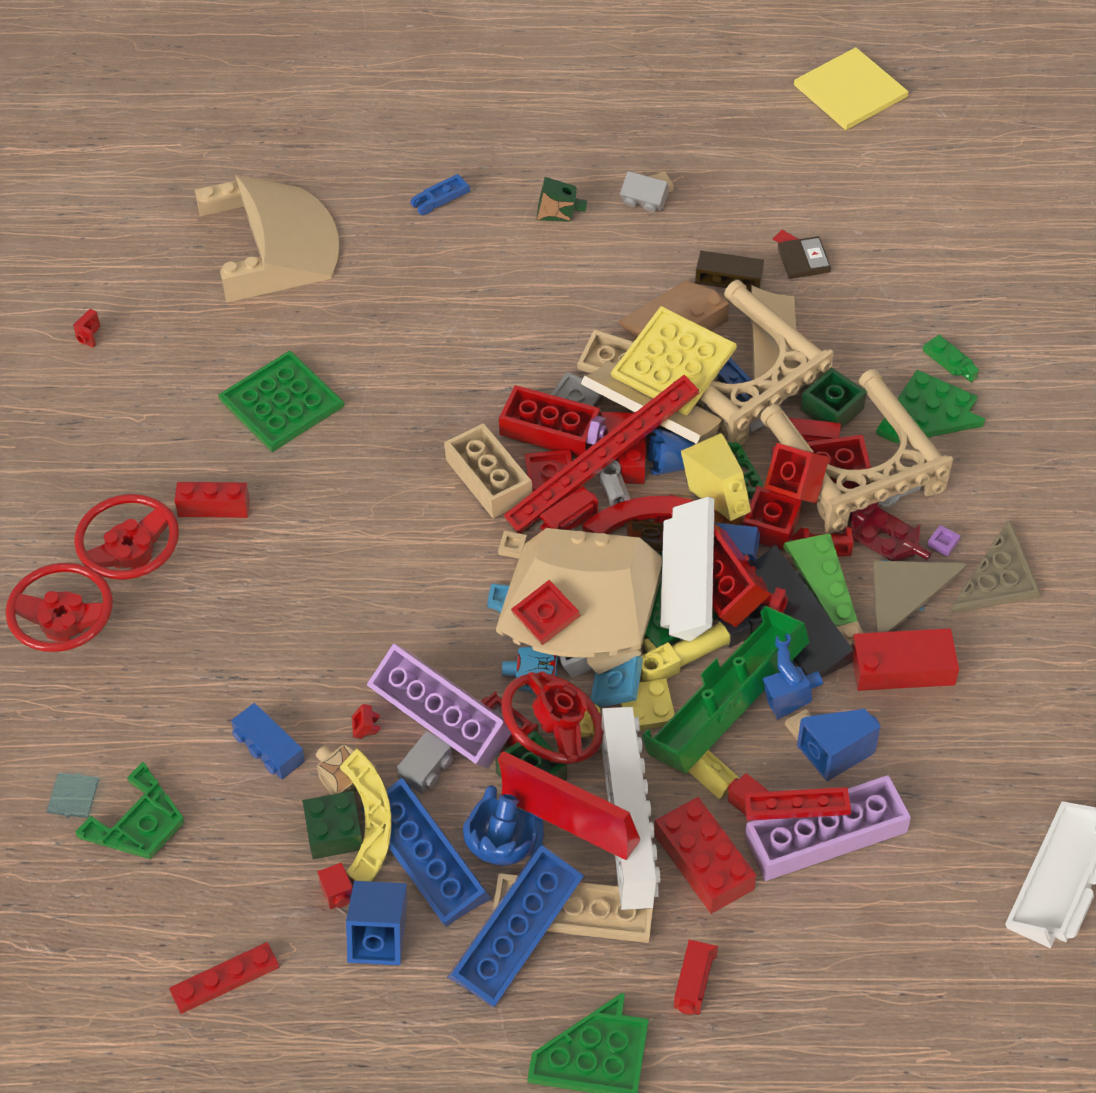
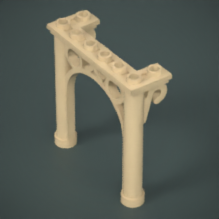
(811, 366)
(837, 501)

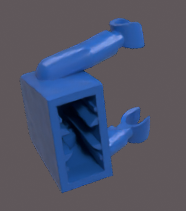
(790, 687)

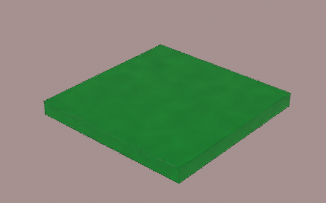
(281, 400)

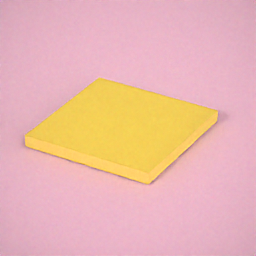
(851, 88)
(670, 349)

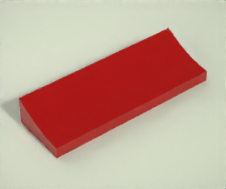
(569, 806)

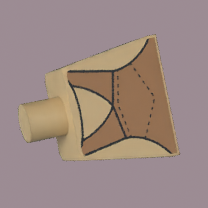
(329, 769)

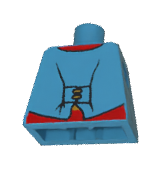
(530, 661)

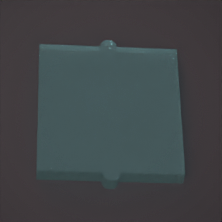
(73, 795)

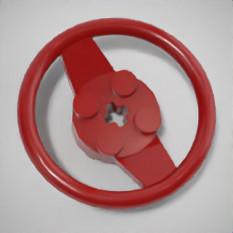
(129, 542)
(59, 612)
(559, 710)

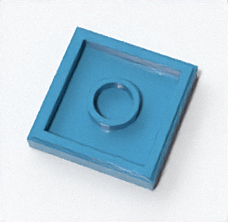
(617, 684)

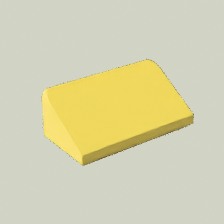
(713, 774)

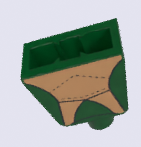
(558, 201)

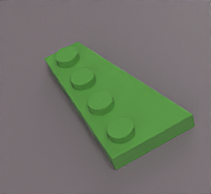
(823, 575)

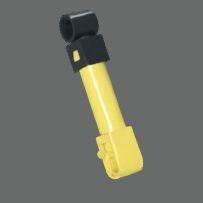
(668, 659)

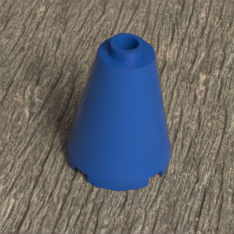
(666, 452)

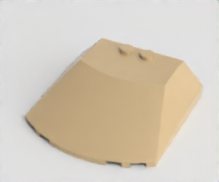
(602, 575)

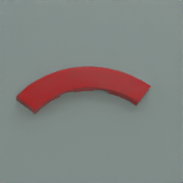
(637, 508)

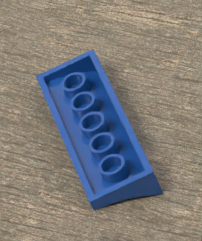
(431, 857)
(516, 926)

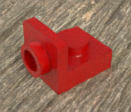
(86, 327)

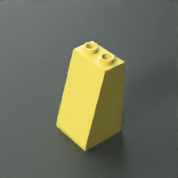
(716, 474)

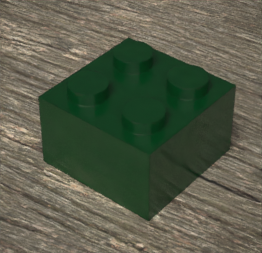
(833, 399)
(517, 750)
(332, 825)

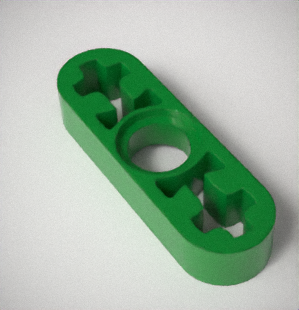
(744, 461)

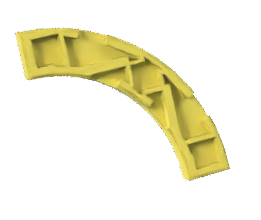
(377, 817)

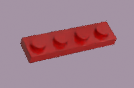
(797, 803)
(223, 977)

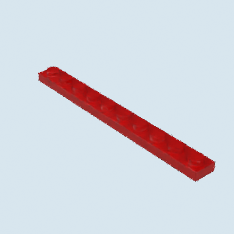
(602, 453)

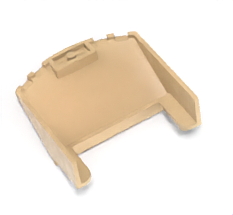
(290, 230)

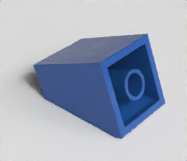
(838, 740)
(376, 922)

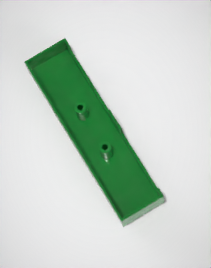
(725, 693)

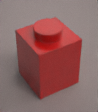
(738, 787)
(335, 885)

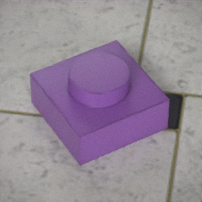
(597, 430)
(944, 540)

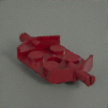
(903, 539)

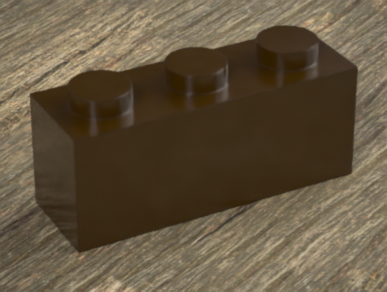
(722, 269)

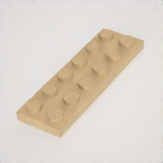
(593, 912)

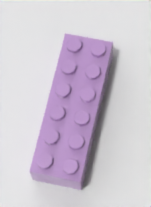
(440, 706)
(796, 843)

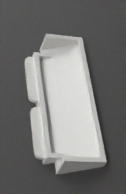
(688, 569)
(1060, 879)

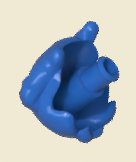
(500, 831)

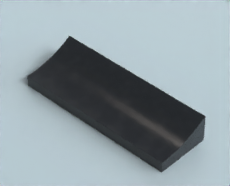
(826, 646)

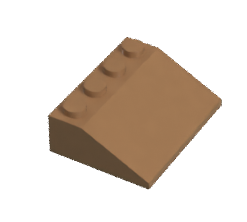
(687, 300)

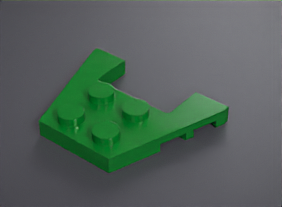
(144, 826)

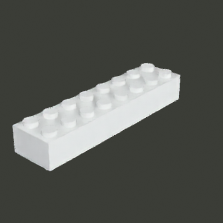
(628, 790)

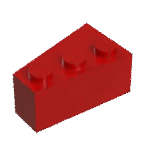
(633, 460)

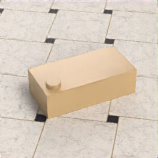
(488, 470)

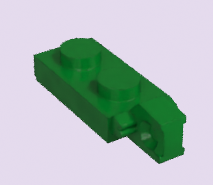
(951, 358)

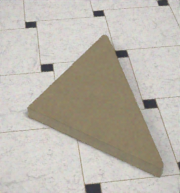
(999, 577)
(907, 587)

